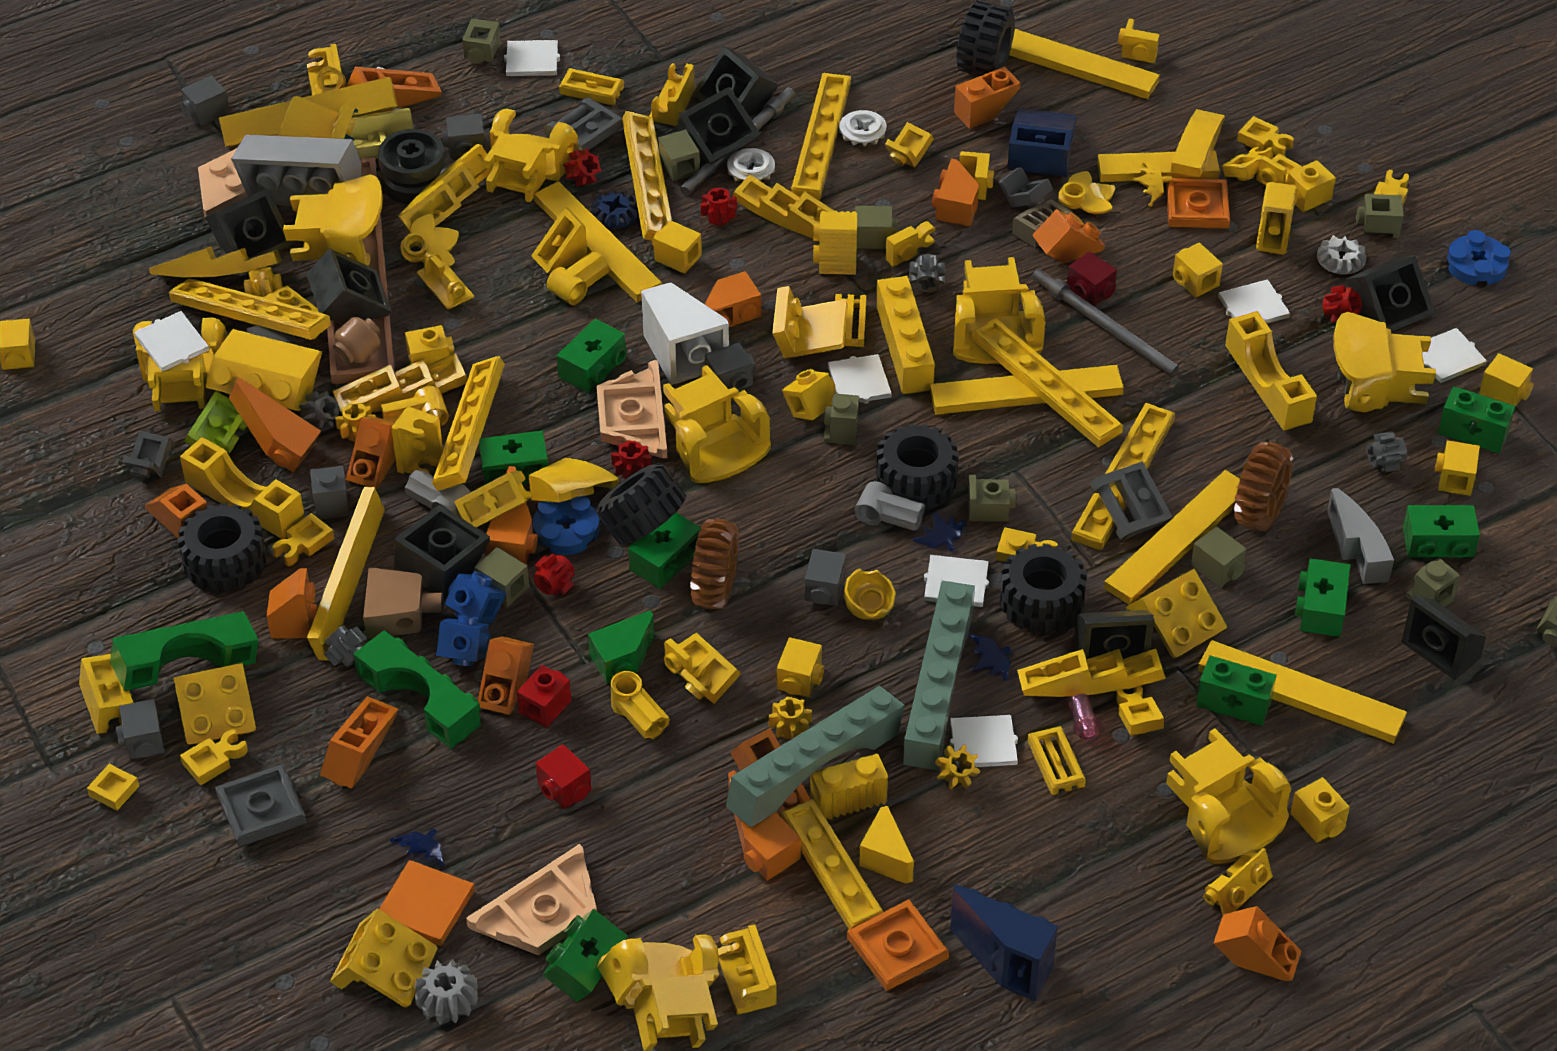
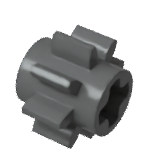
(927, 273)
(319, 410)
(1386, 452)
(343, 644)

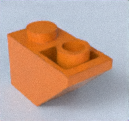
(984, 96)
(957, 196)
(1067, 237)
(735, 299)
(372, 452)
(175, 507)
(292, 606)
(504, 673)
(1257, 944)

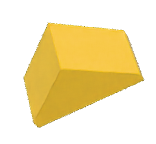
(563, 243)
(885, 849)

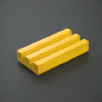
(591, 85)
(854, 303)
(1064, 782)

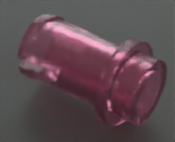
(1086, 723)

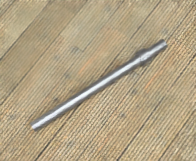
(771, 110)
(1061, 291)

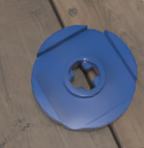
(1477, 245)
(571, 540)

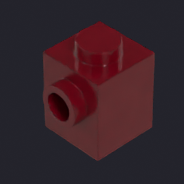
(1092, 279)

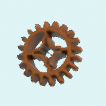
(1263, 486)
(714, 563)

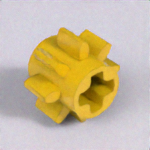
(262, 282)
(351, 418)
(790, 718)
(966, 763)

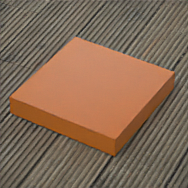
(1198, 203)
(427, 901)
(897, 945)

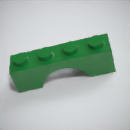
(219, 639)
(390, 665)

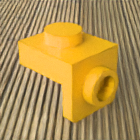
(1138, 44)
(909, 145)
(978, 167)
(1275, 169)
(687, 654)
(711, 677)

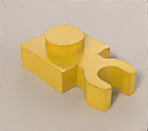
(1264, 135)
(1246, 166)
(1392, 186)
(905, 243)
(305, 536)
(1014, 539)
(1138, 713)
(212, 759)

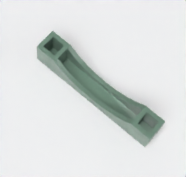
(938, 674)
(769, 781)

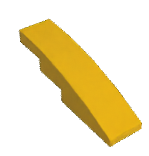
(1197, 143)
(448, 189)
(781, 205)
(205, 264)
(390, 386)
(1104, 673)

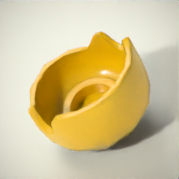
(869, 594)

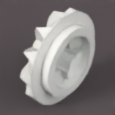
(865, 120)
(741, 161)
(1329, 256)

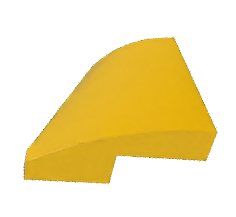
(568, 480)

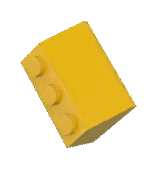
(272, 366)

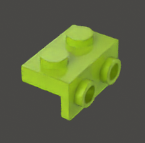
(217, 423)

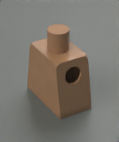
(397, 602)

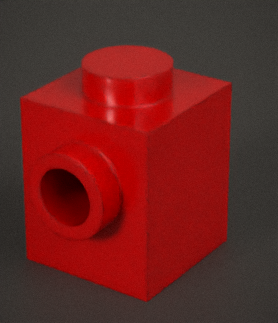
(544, 695)
(563, 777)

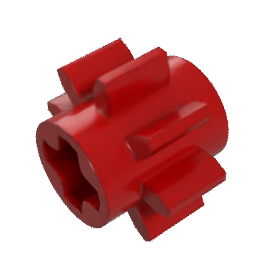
(582, 167)
(718, 206)
(1340, 302)
(630, 459)
(554, 575)

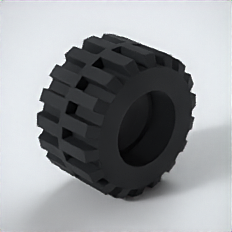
(985, 38)
(918, 464)
(640, 504)
(226, 566)
(1043, 608)

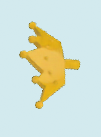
(1152, 180)

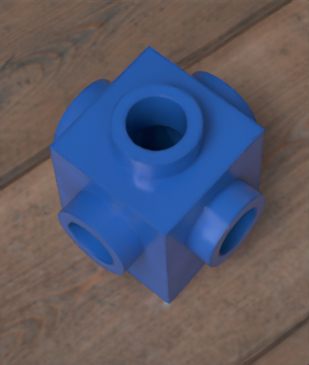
(475, 597)
(463, 640)

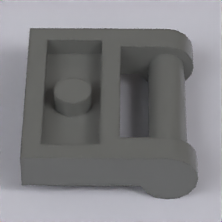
(591, 123)
(1140, 497)

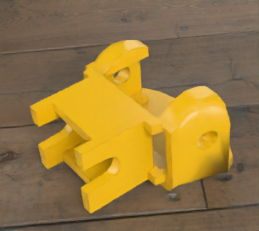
(526, 160)
(336, 219)
(990, 295)
(1380, 363)
(186, 380)
(709, 436)
(1224, 809)
(664, 986)

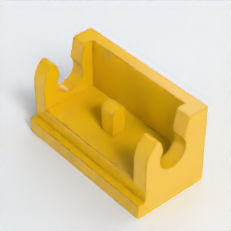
(330, 58)
(673, 96)
(416, 440)
(493, 499)
(102, 691)
(747, 971)

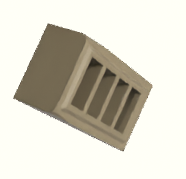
(1024, 223)

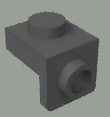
(1021, 191)
(149, 455)

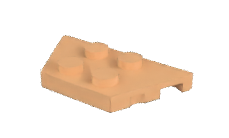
(220, 184)
(633, 410)
(540, 906)

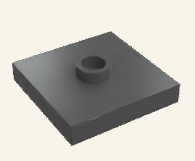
(260, 805)

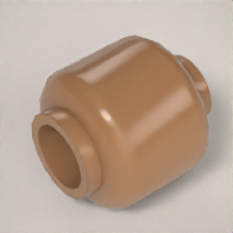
(357, 340)

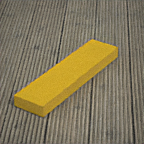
(1128, 165)
(832, 864)

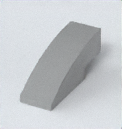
(1359, 538)

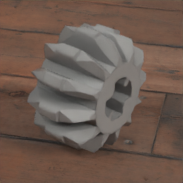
(446, 991)

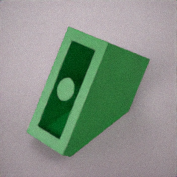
(622, 645)

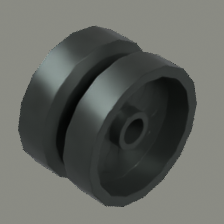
(410, 163)

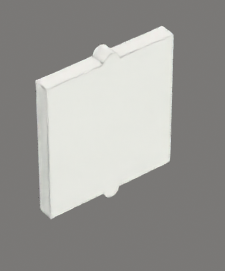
(532, 58)
(1252, 298)
(171, 341)
(1452, 355)
(860, 377)
(959, 571)
(988, 737)

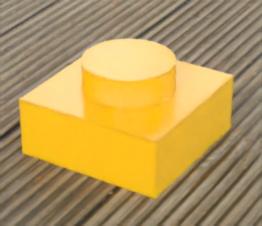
(113, 787)

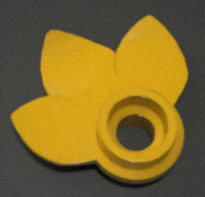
(1086, 195)
(429, 239)

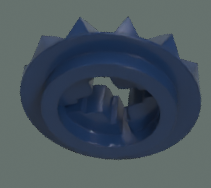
(621, 216)

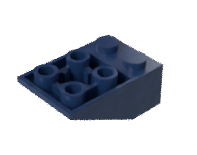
(1041, 142)
(1004, 940)

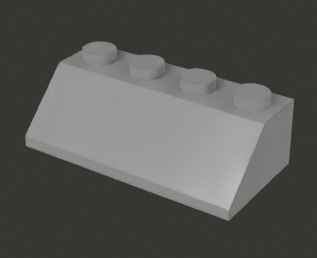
(294, 165)

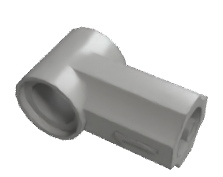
(422, 490)
(880, 505)

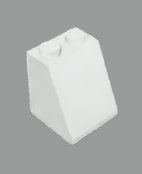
(681, 331)

